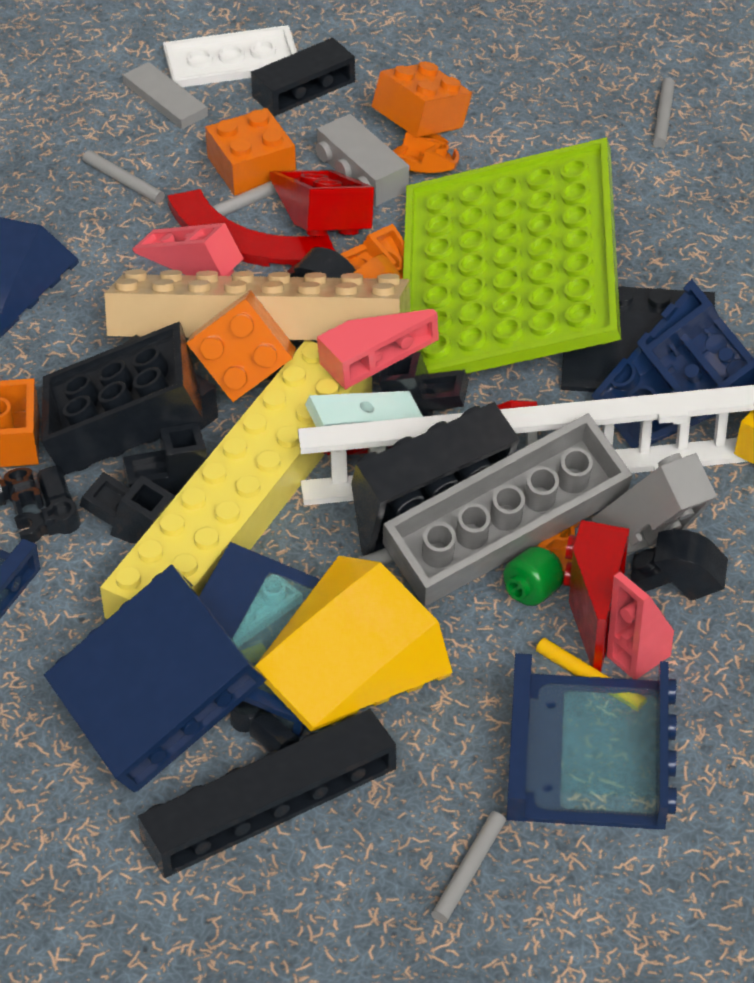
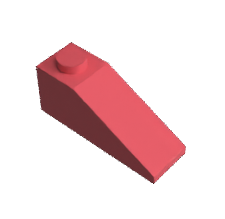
(192, 249)
(374, 343)
(637, 629)

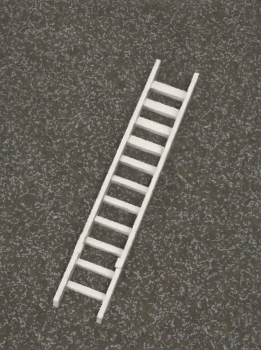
(665, 408)

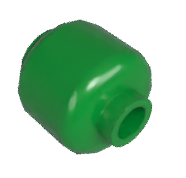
(533, 576)

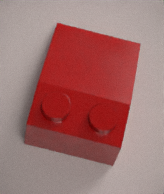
(325, 200)
(596, 557)

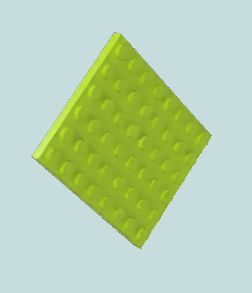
(515, 258)

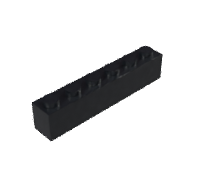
(266, 792)

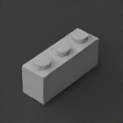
(362, 156)

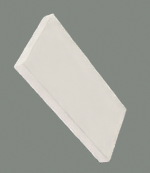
(226, 55)

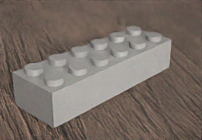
(506, 509)

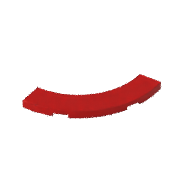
(256, 247)

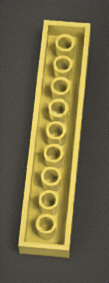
(236, 487)

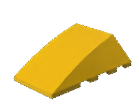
(353, 645)

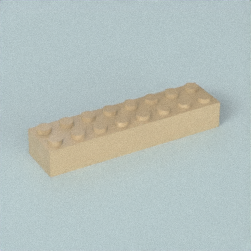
(299, 305)

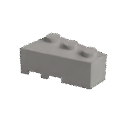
(661, 501)

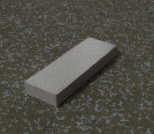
(165, 95)

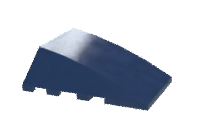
(28, 265)
(680, 354)

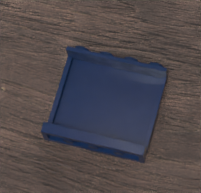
(153, 679)

